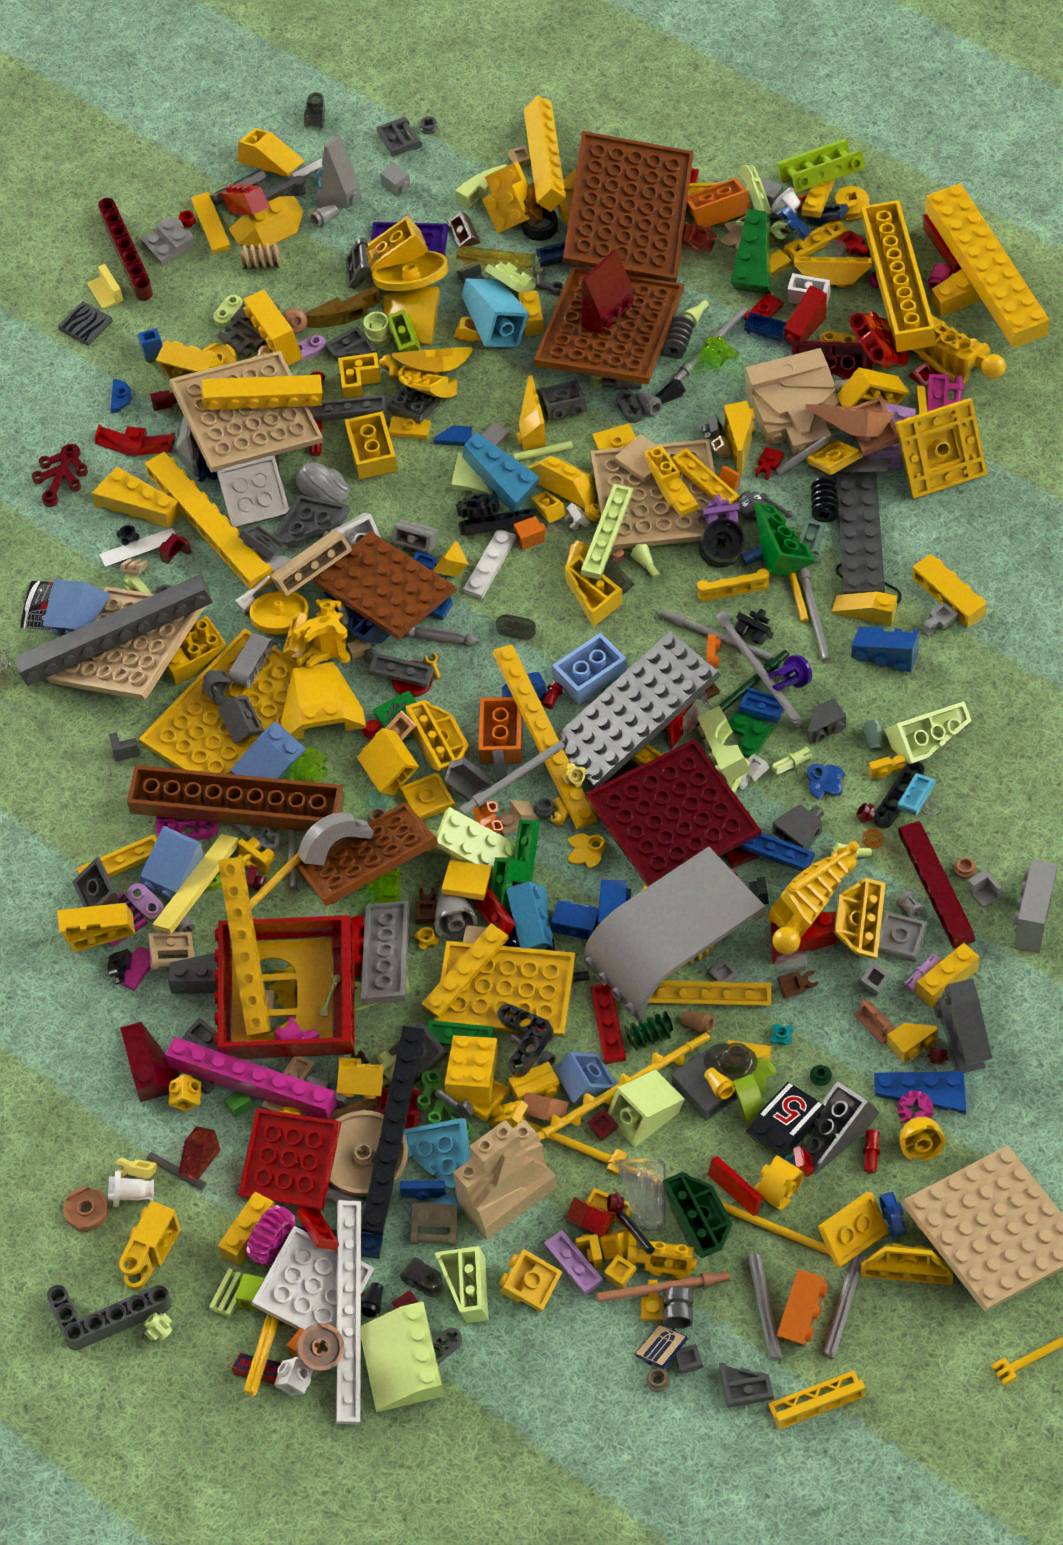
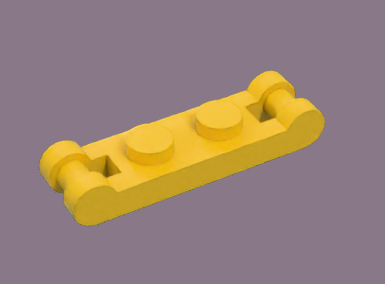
(816, 240)
(733, 586)

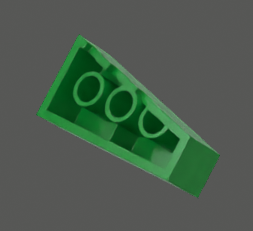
(753, 255)

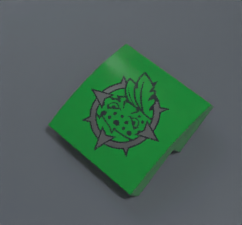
(388, 711)

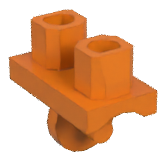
(486, 816)

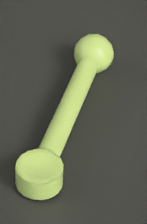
(324, 1012)

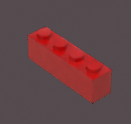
(244, 199)

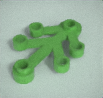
(430, 1086)

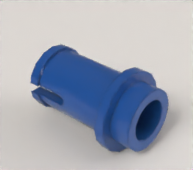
(752, 556)

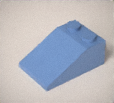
(270, 754)

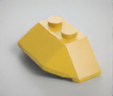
(270, 225)
(839, 270)
(565, 480)
(436, 734)
(860, 917)
(907, 1264)

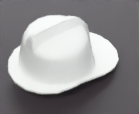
(786, 198)

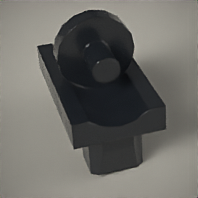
(761, 631)

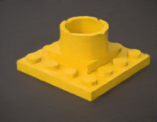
(941, 448)

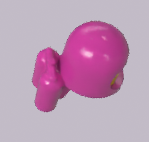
(291, 1030)

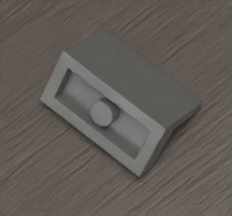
(240, 718)
(466, 778)

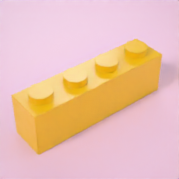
(948, 588)

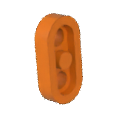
(713, 645)

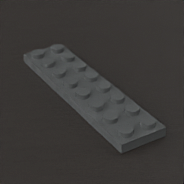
(860, 532)

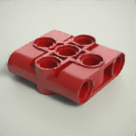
(877, 340)

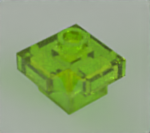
(717, 351)
(309, 766)
(388, 886)

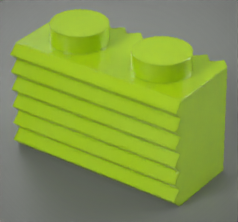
(404, 331)

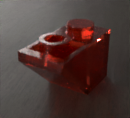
(698, 237)
(198, 1152)

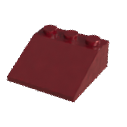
(605, 294)

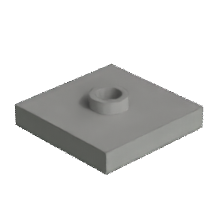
(901, 936)

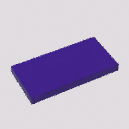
(434, 234)

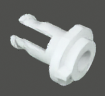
(129, 1189)

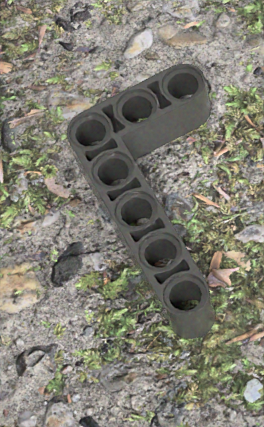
(105, 1316)

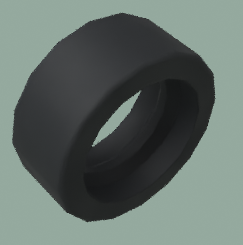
(543, 233)

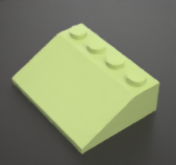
(401, 1358)

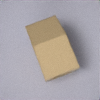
(721, 447)
(357, 648)

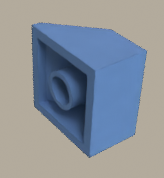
(583, 1074)

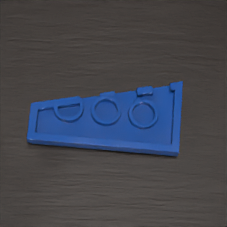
(943, 1088)

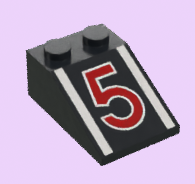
(785, 1120)

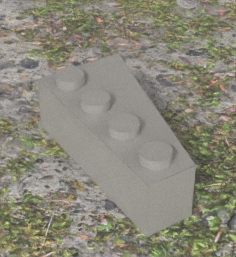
(1034, 905)

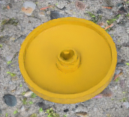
(413, 274)

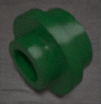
(820, 1080)

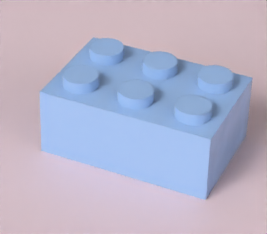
(589, 668)

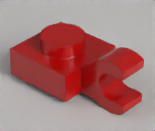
(855, 243)

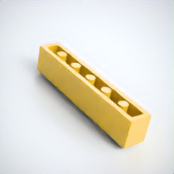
(261, 392)

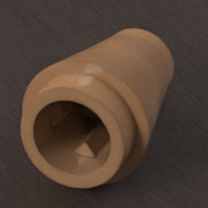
(698, 1021)

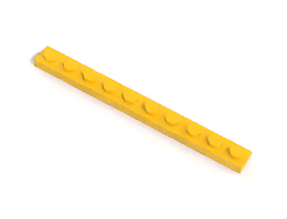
(543, 734)

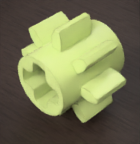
(157, 1326)

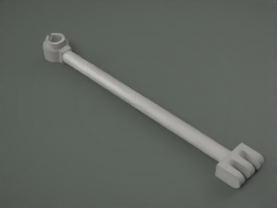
(725, 619)

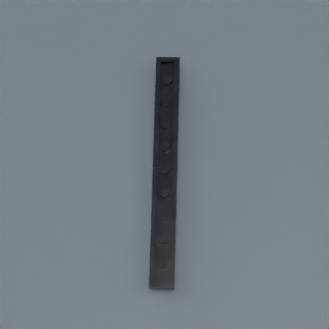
(392, 1130)

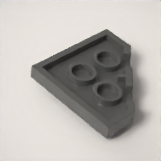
(309, 518)

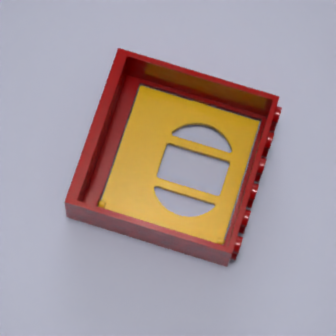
(314, 980)

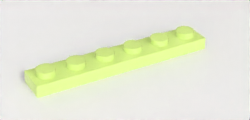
(607, 531)

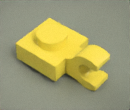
(138, 1168)

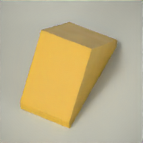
(452, 561)

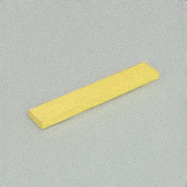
(195, 884)

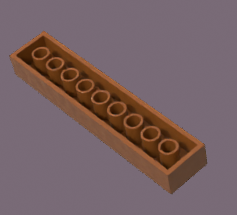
(232, 798)

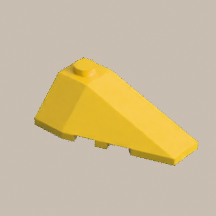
(531, 421)

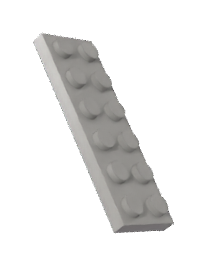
(385, 952)

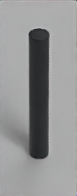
(635, 1232)

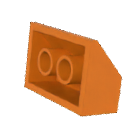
(718, 203)

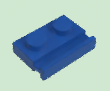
(761, 706)

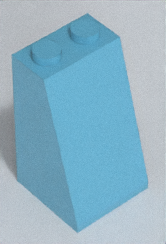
(495, 312)

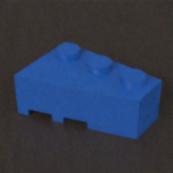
(886, 647)
(612, 895)

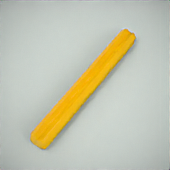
(261, 1356)

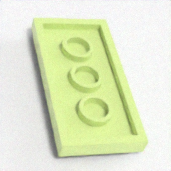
(471, 841)

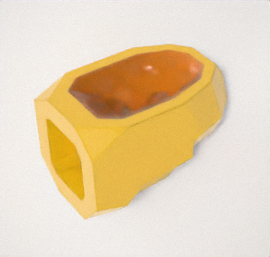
(467, 331)

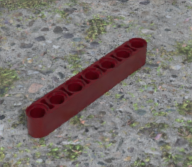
(125, 249)
(936, 884)

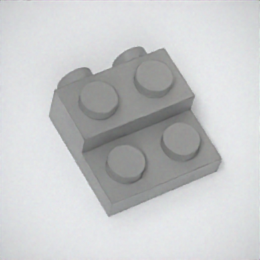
(168, 240)

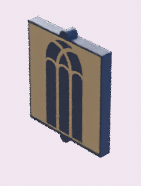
(661, 1346)

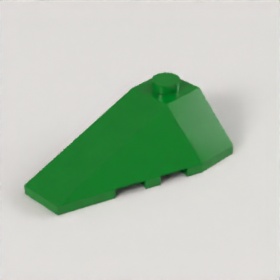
(779, 544)

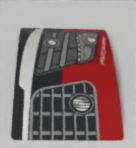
(36, 605)

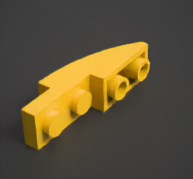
(669, 481)

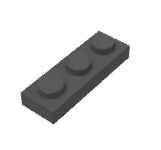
(254, 178)
(401, 670)

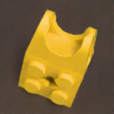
(149, 1242)

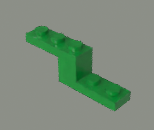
(516, 869)

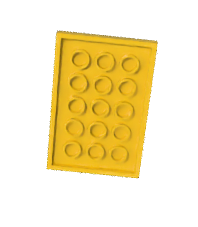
(515, 976)

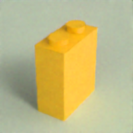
(387, 761)

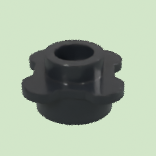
(127, 530)

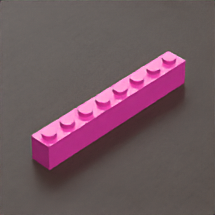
(250, 1078)

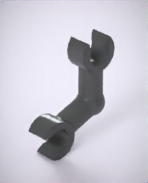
(540, 284)

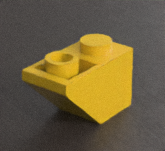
(910, 1039)

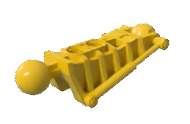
(958, 354)
(807, 896)

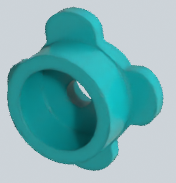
(781, 1039)

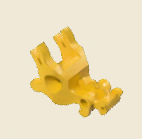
(326, 633)

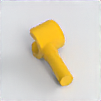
(433, 663)

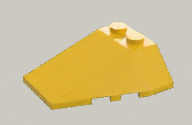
(320, 698)

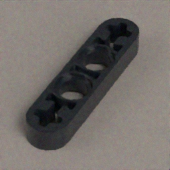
(494, 522)
(895, 793)

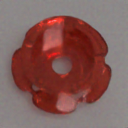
(938, 1056)

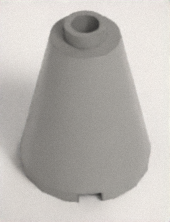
(452, 916)

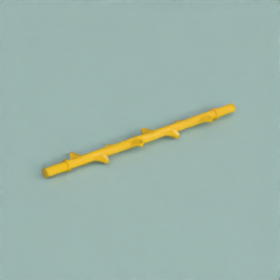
(590, 1102)

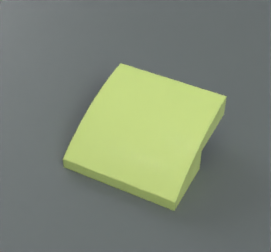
(467, 479)

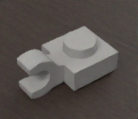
(940, 616)

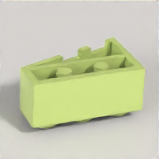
(467, 1281)

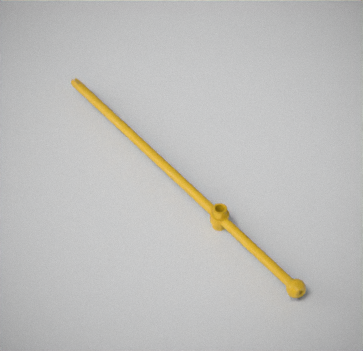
(732, 1210)

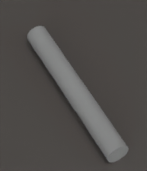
(802, 455)

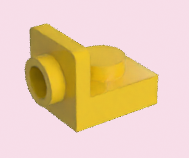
(591, 1245)

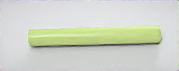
(543, 451)

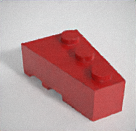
(817, 936)

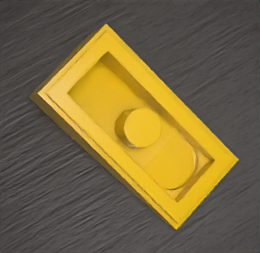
(548, 506)

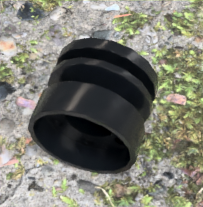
(721, 532)

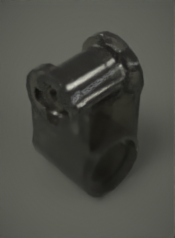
(315, 110)
(423, 1278)

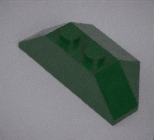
(698, 1213)

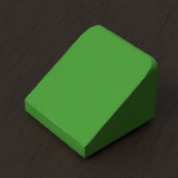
(239, 1103)

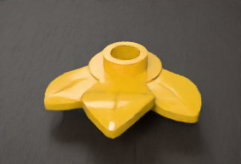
(584, 851)

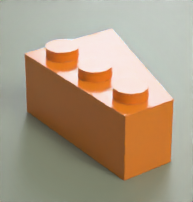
(802, 1308)

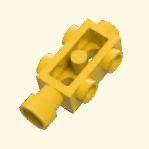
(665, 1259)

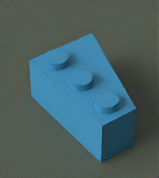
(531, 915)

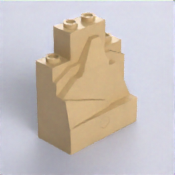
(779, 397)
(503, 1177)

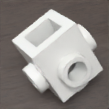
(293, 1377)

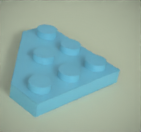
(440, 1148)

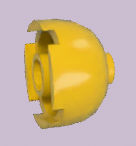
(921, 1139)

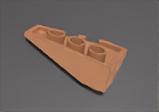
(853, 420)

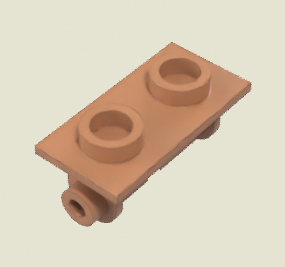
(874, 1020)

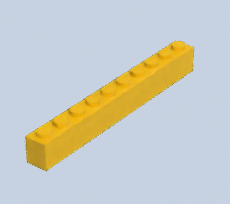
(208, 521)

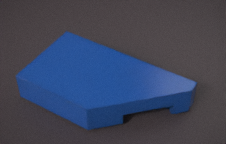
(454, 436)

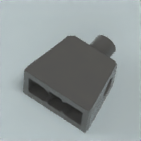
(799, 826)

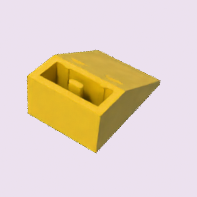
(267, 153)
(198, 649)

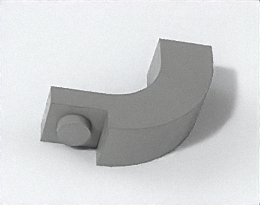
(326, 832)

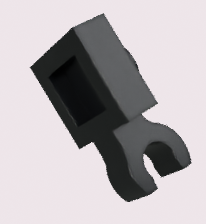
(118, 964)

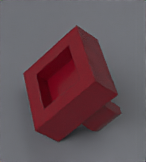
(253, 880)

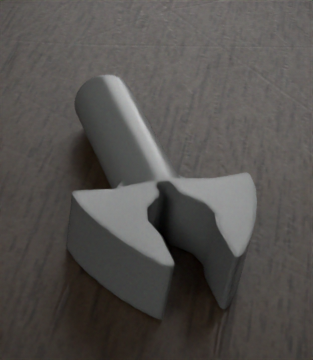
(460, 1109)

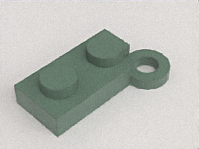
(812, 535)

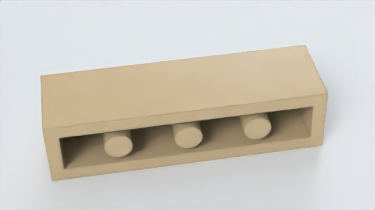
(310, 562)

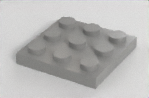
(253, 491)

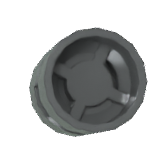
(678, 1307)

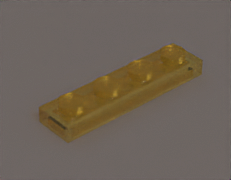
(491, 256)

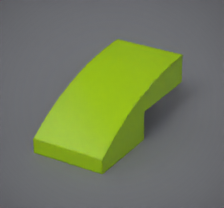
(748, 1097)

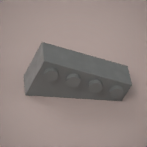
(194, 975)

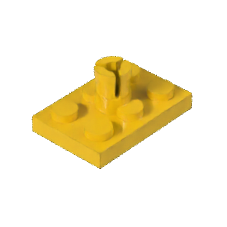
(853, 1229)

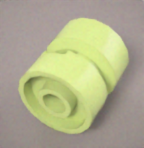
(377, 329)

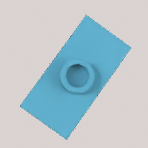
(916, 794)

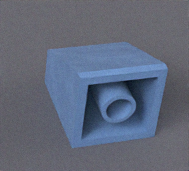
(73, 606)
(170, 862)

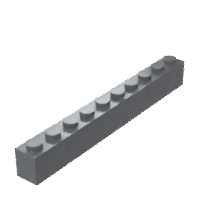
(113, 630)

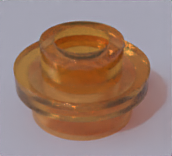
(873, 833)

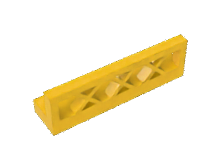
(817, 1404)

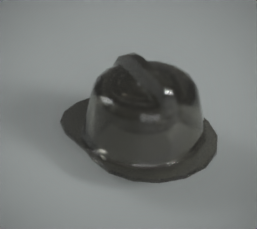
(731, 1059)

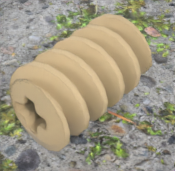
(260, 256)

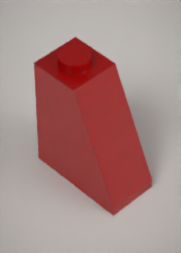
(807, 316)

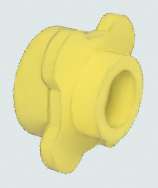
(580, 775)

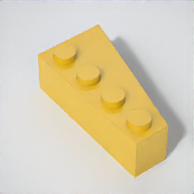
(272, 326)

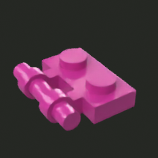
(939, 389)

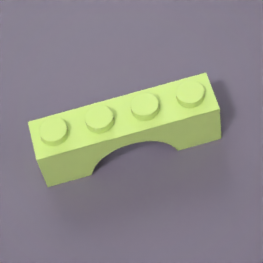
(729, 758)

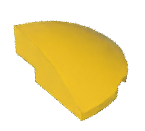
(420, 305)
(434, 360)
(428, 382)

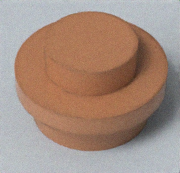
(965, 868)

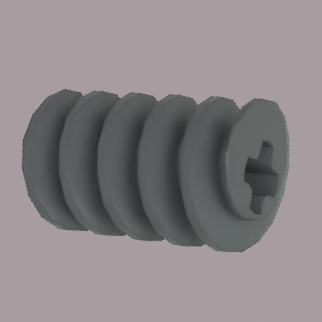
(678, 337)

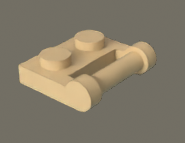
(169, 944)

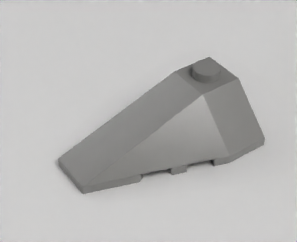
(338, 178)

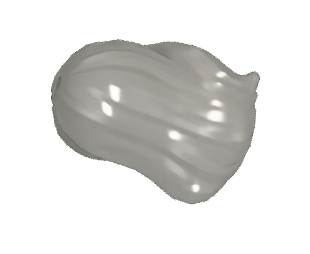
(322, 483)

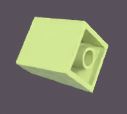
(644, 1106)

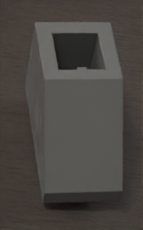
(826, 720)

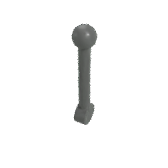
(788, 513)

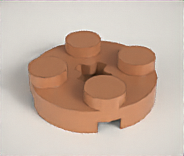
(90, 1220)

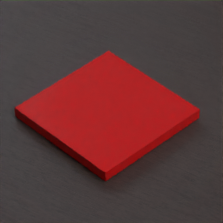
(290, 1158)

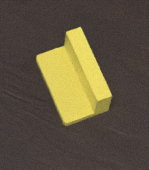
(105, 288)

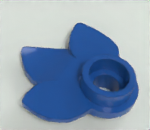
(827, 782)

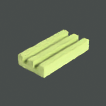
(220, 1310)

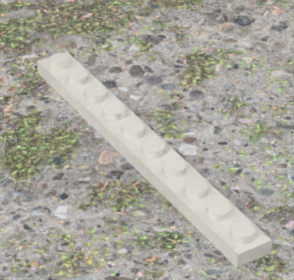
(349, 1311)

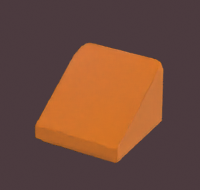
(730, 477)

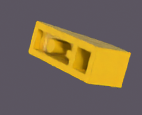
(867, 606)

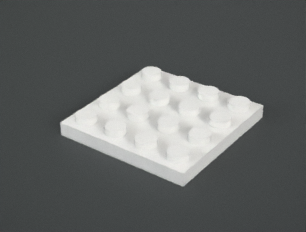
(303, 1283)

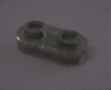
(516, 627)

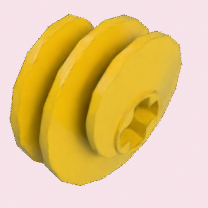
(854, 198)

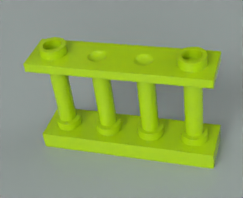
(820, 165)

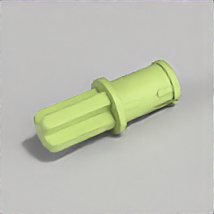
(791, 761)

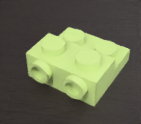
(509, 276)

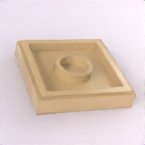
(633, 457)

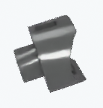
(215, 683)

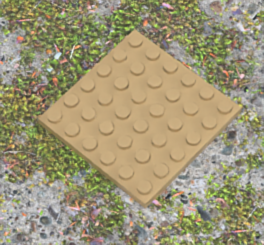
(244, 434)
(648, 515)
(133, 666)
(992, 1227)

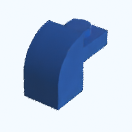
(150, 343)

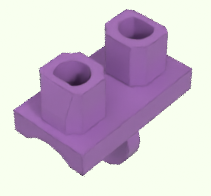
(720, 508)

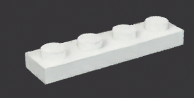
(489, 564)

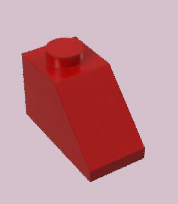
(590, 1216)

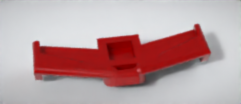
(134, 441)

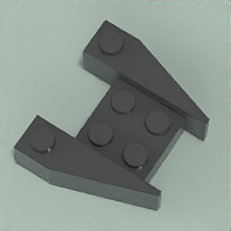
(964, 1025)

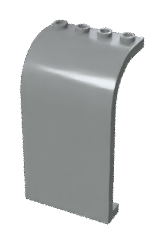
(668, 928)

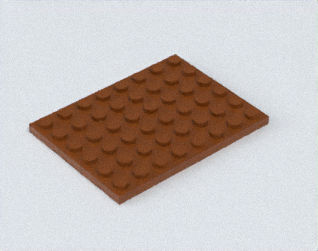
(628, 201)
(625, 349)

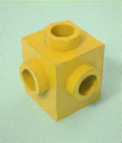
(184, 1093)

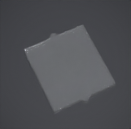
(690, 717)

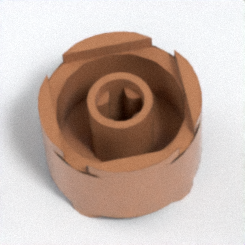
(332, 1342)

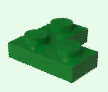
(753, 733)

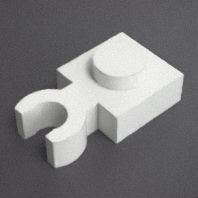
(757, 768)

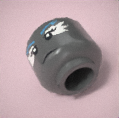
(747, 503)

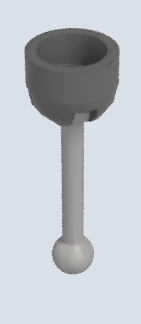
(544, 1057)

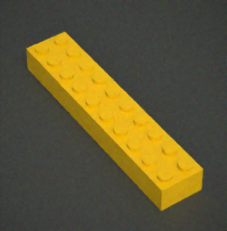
(987, 265)
(898, 276)

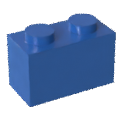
(574, 919)

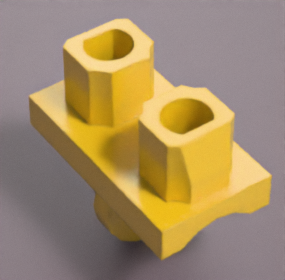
(251, 855)

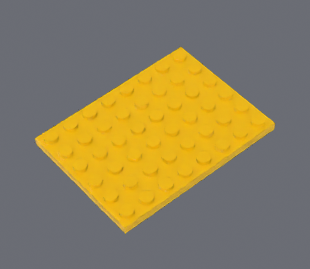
(192, 730)

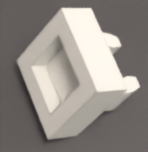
(578, 517)

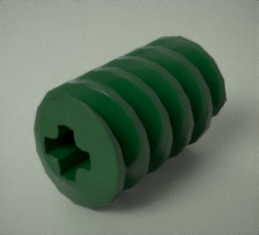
(649, 1030)

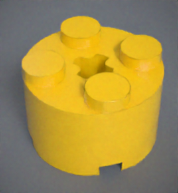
(779, 1182)

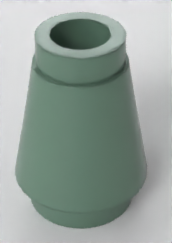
(874, 734)

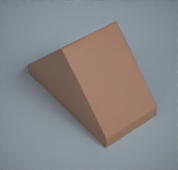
(544, 1107)

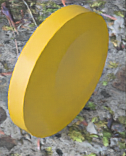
(274, 611)

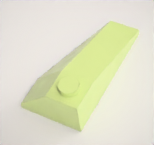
(926, 733)

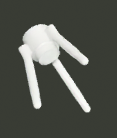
(246, 600)

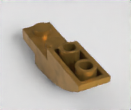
(338, 313)

